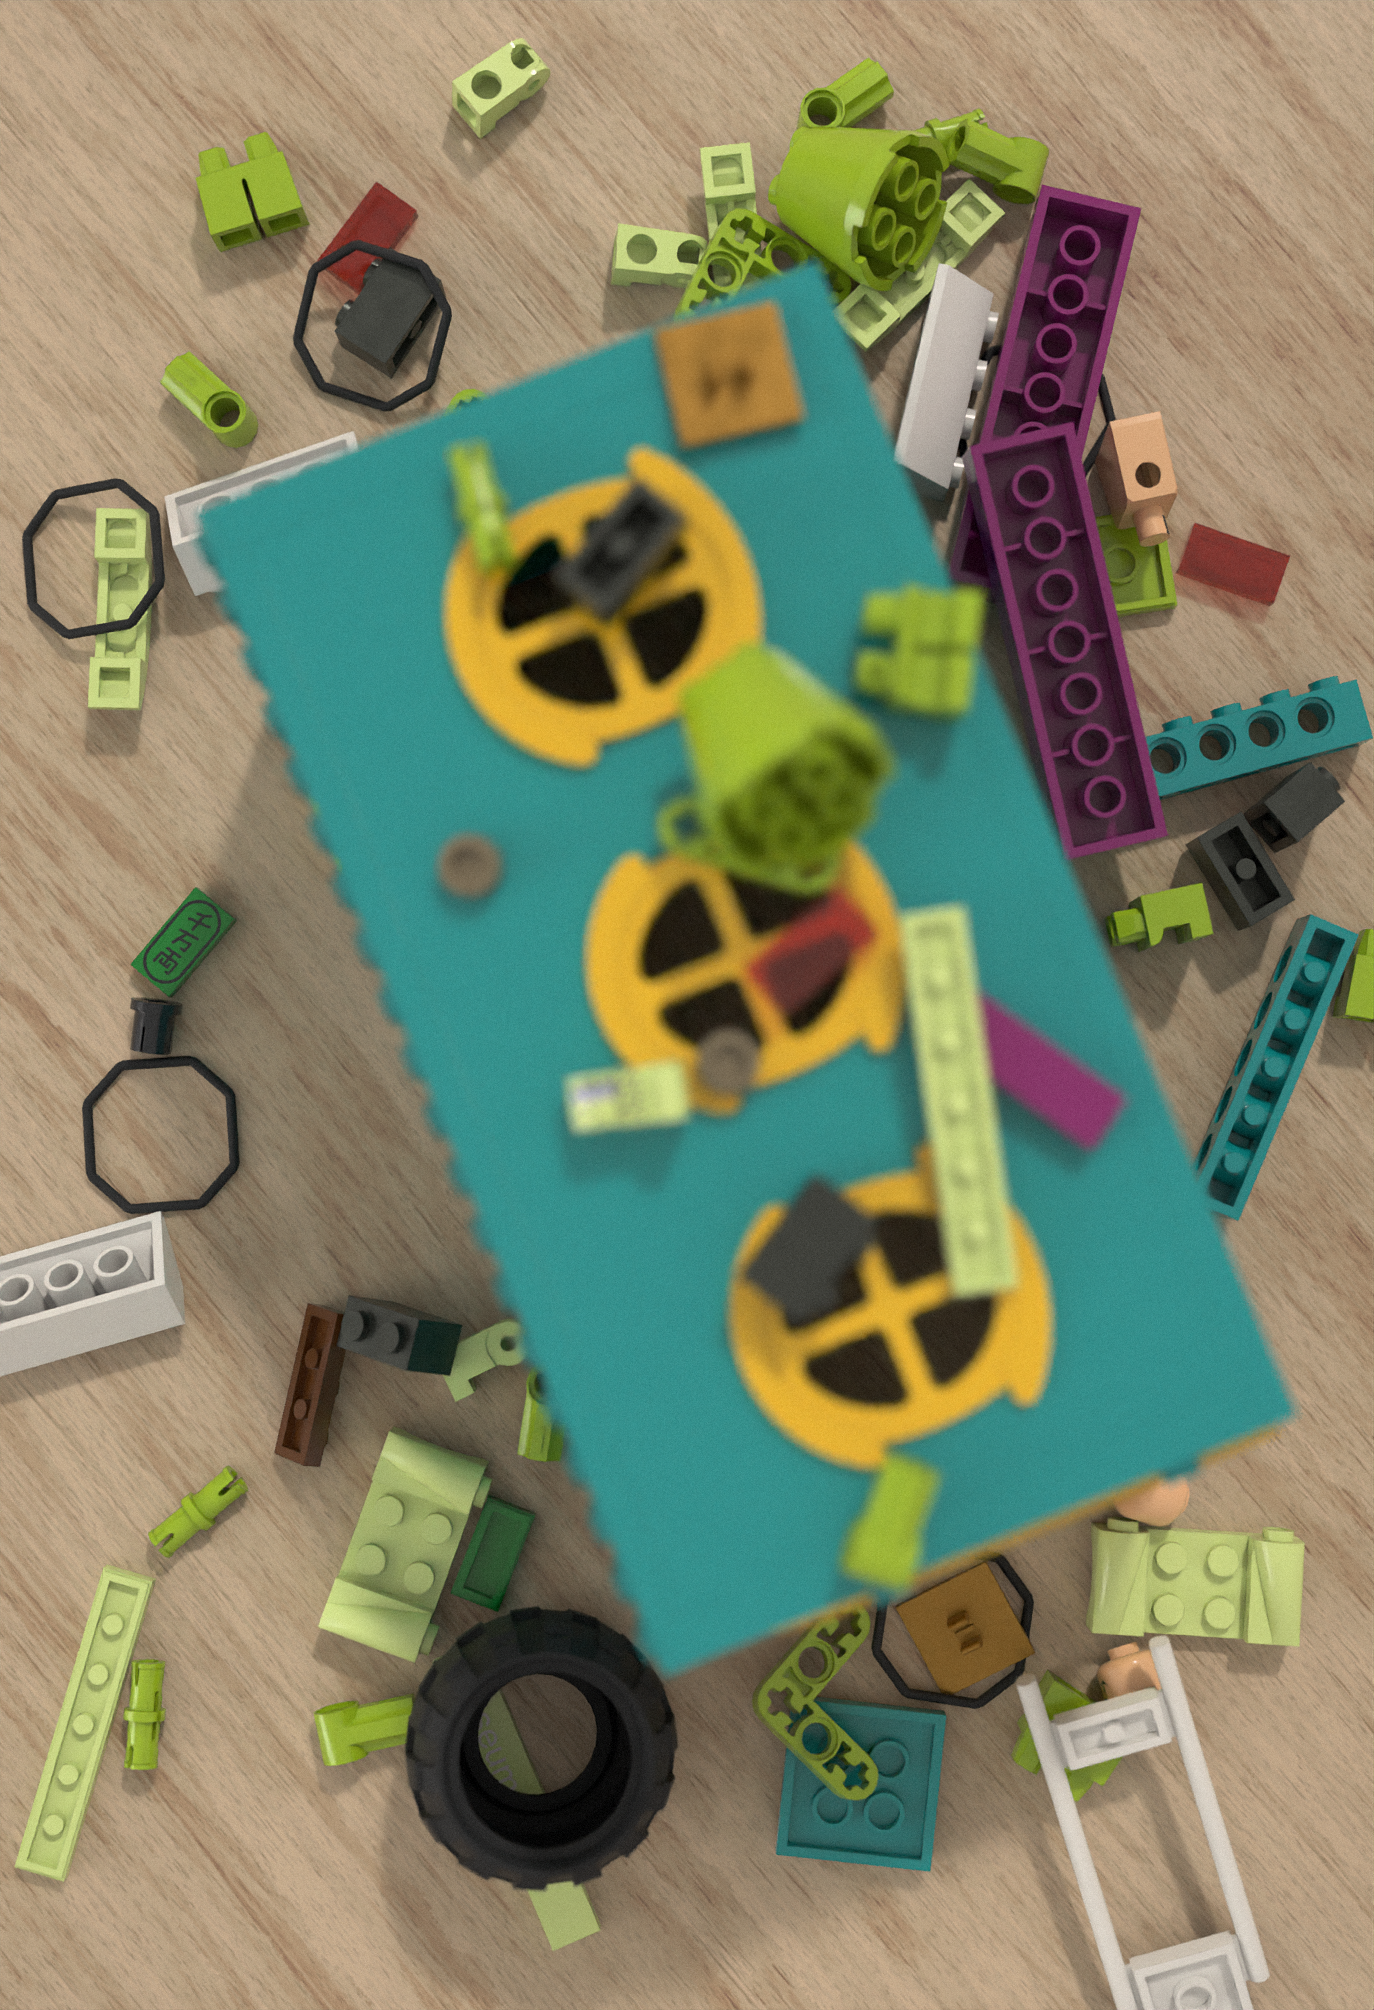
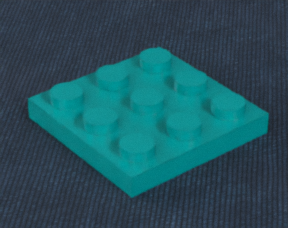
(895, 1821)

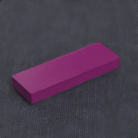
(1045, 1077)

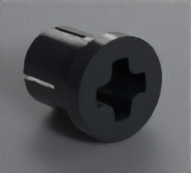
(153, 1025)

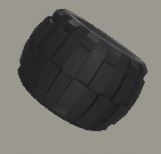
(557, 1833)

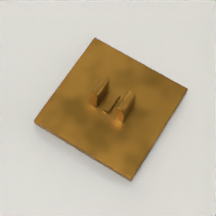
(729, 375)
(965, 1629)

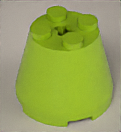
(863, 198)
(778, 762)

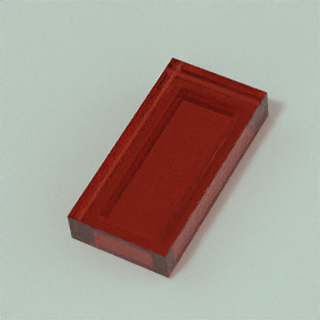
(377, 220)
(1232, 564)
(810, 951)

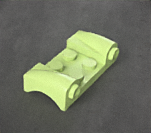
(405, 1545)
(1196, 1582)

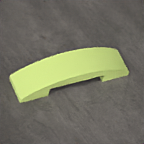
(726, 187)
(873, 314)
(124, 578)

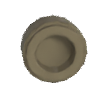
(470, 866)
(728, 1063)

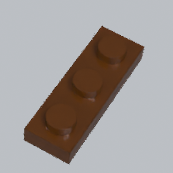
(312, 1387)

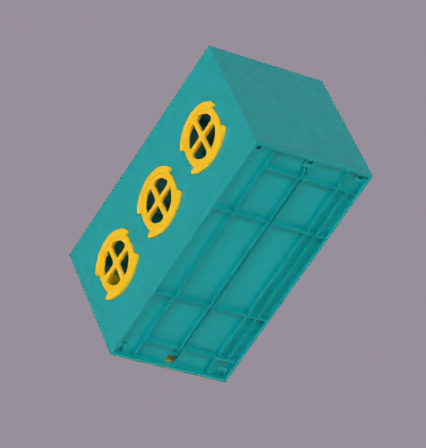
(625, 1243)

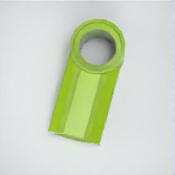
(848, 97)
(1010, 164)
(209, 399)
(537, 1436)
(886, 1540)
(353, 1730)

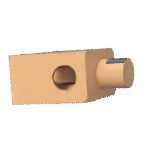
(1138, 476)

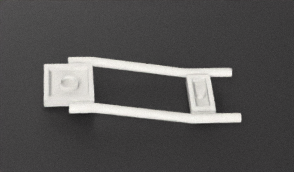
(1186, 1976)

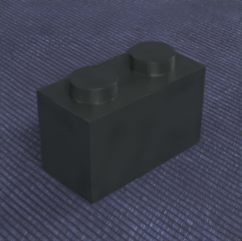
(386, 315)
(622, 552)
(1295, 806)
(1240, 872)
(809, 1249)
(399, 1335)

